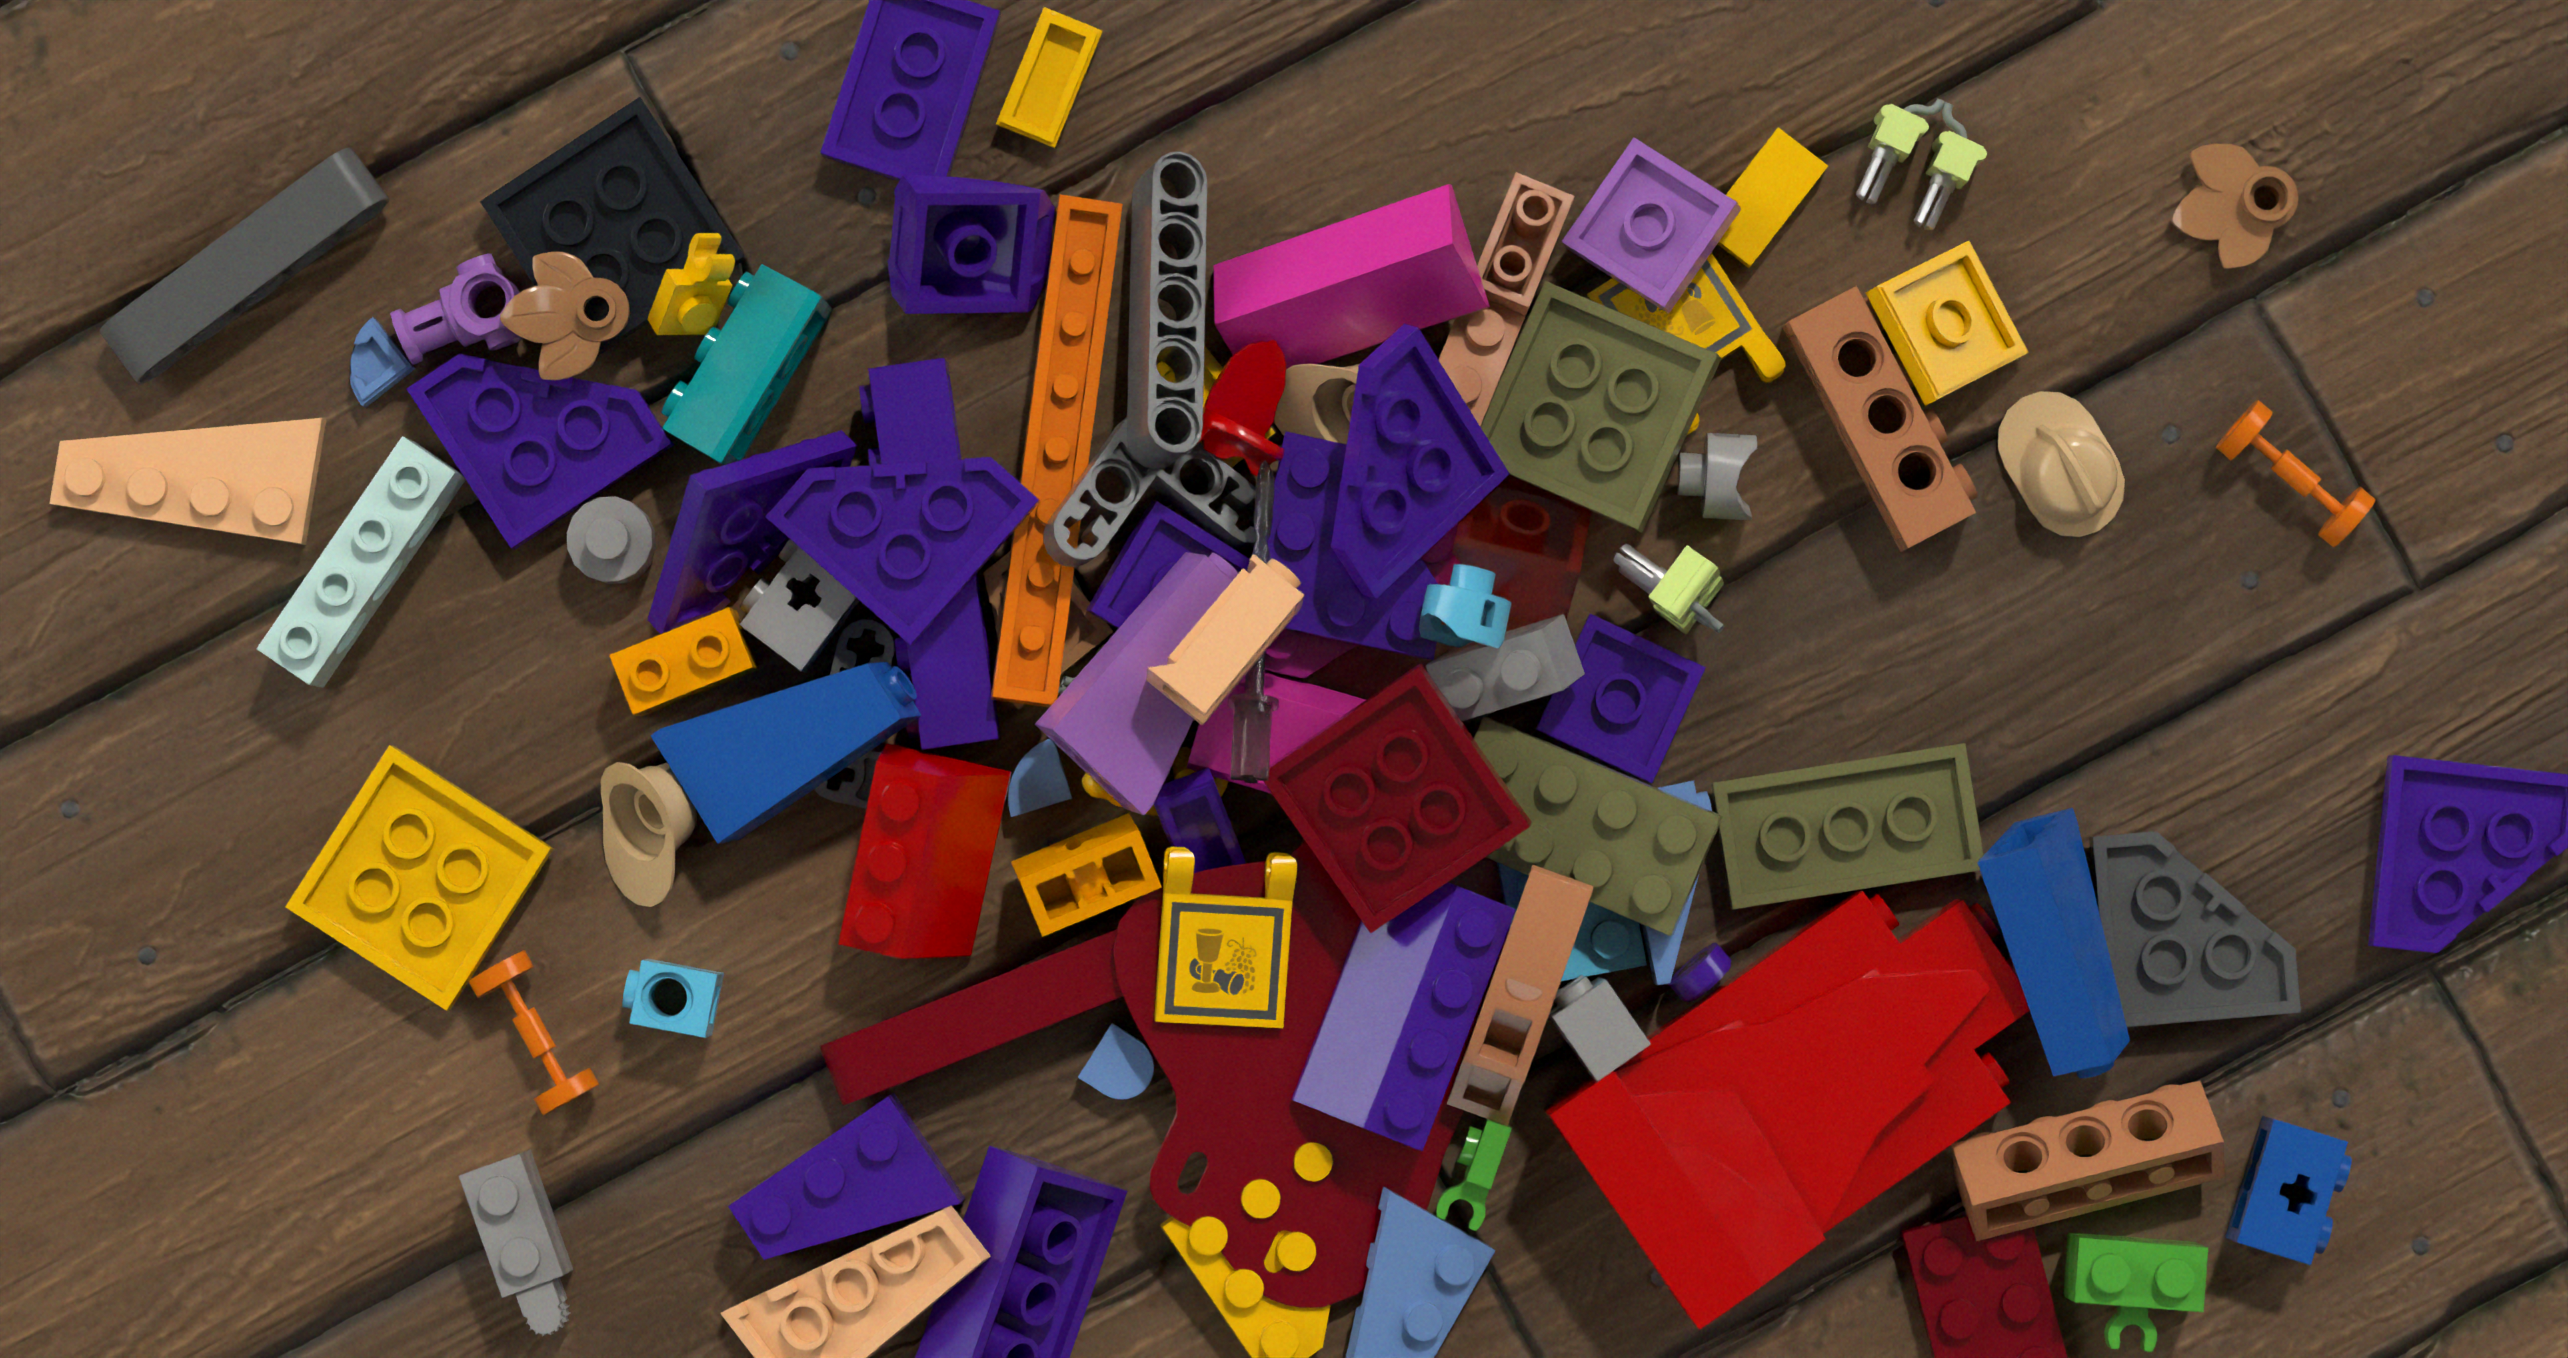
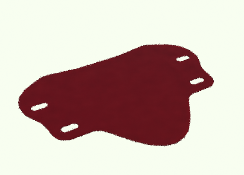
(1239, 1087)

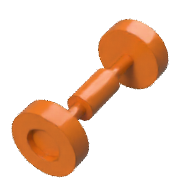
(2296, 474)
(533, 1032)

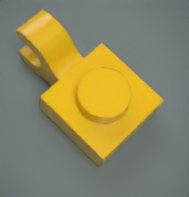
(694, 296)

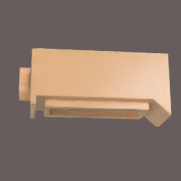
(1229, 638)

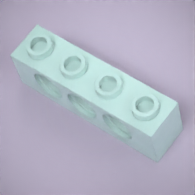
(361, 563)

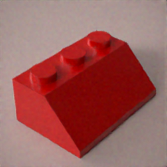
(924, 855)

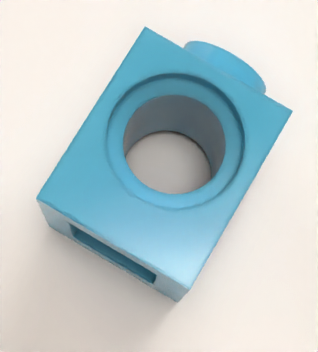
(702, 992)

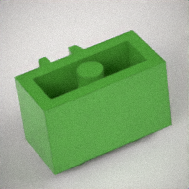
(2135, 1277)

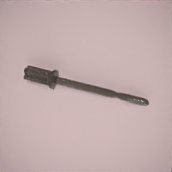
(1253, 709)

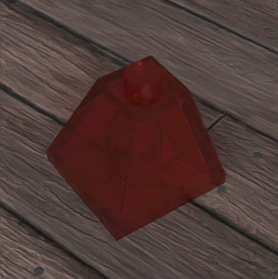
(1529, 543)

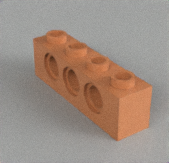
(1877, 455)
(2065, 1185)

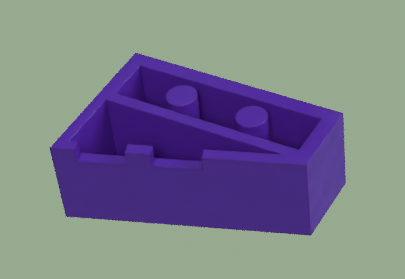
(847, 1184)

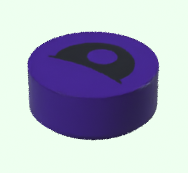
(1700, 973)

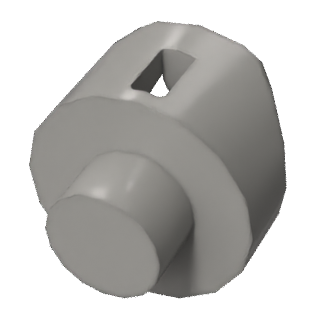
(1716, 475)
(611, 540)

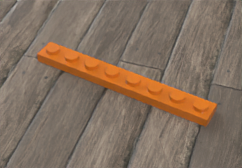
(1056, 445)

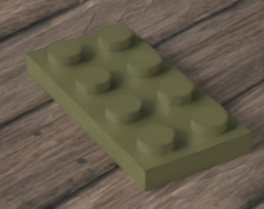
(1848, 826)
(1600, 827)

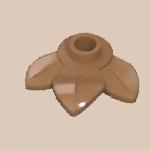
(2226, 206)
(557, 317)

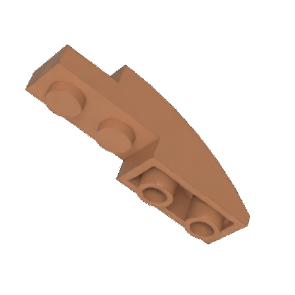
(1510, 276)
(1520, 995)

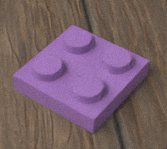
(1651, 225)

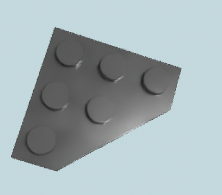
(2183, 940)

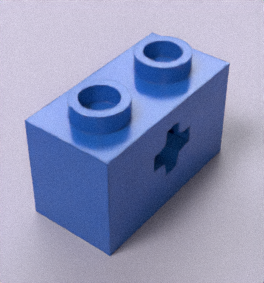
(2282, 1156)

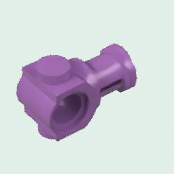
(455, 313)

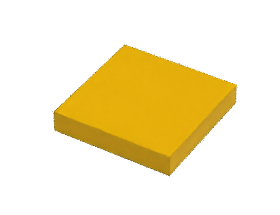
(1946, 322)

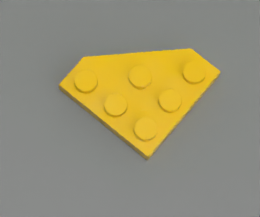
(1258, 1322)

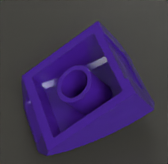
(968, 245)

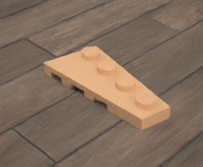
(214, 478)
(861, 1297)

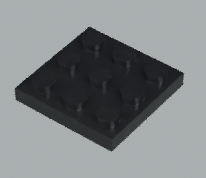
(617, 205)

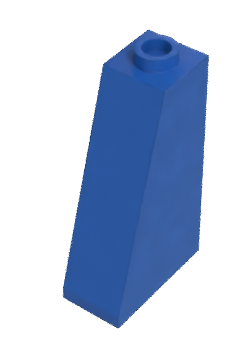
(777, 748)
(2057, 941)

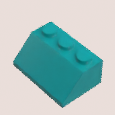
(745, 365)

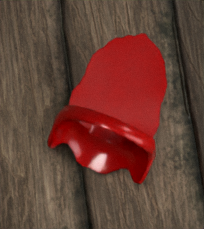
(1244, 405)

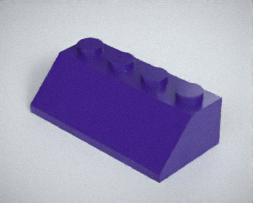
(1404, 1014)
(1046, 1252)

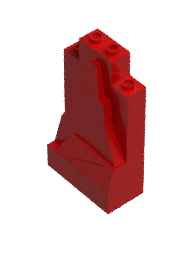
(1796, 1094)

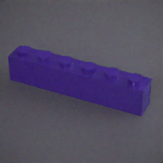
(952, 656)

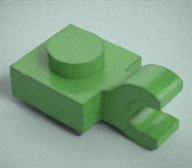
(1482, 1156)

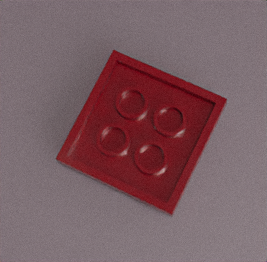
(1396, 798)

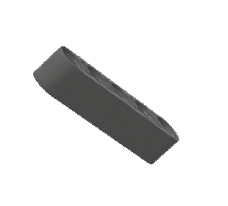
(244, 265)
(1150, 332)

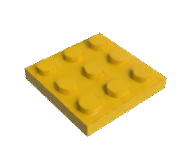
(419, 877)

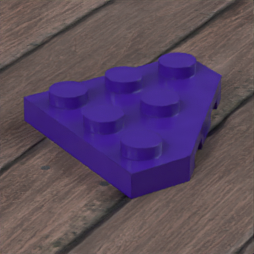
(533, 442)
(1408, 463)
(726, 528)
(904, 530)
(1302, 539)
(2458, 845)

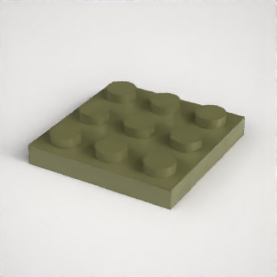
(1596, 405)

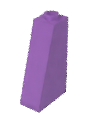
(1110, 713)

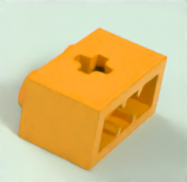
(684, 662)
(1086, 874)

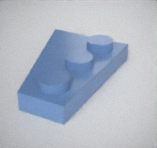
(1414, 1282)

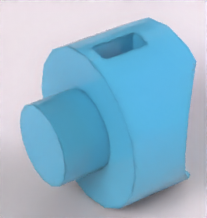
(1466, 609)

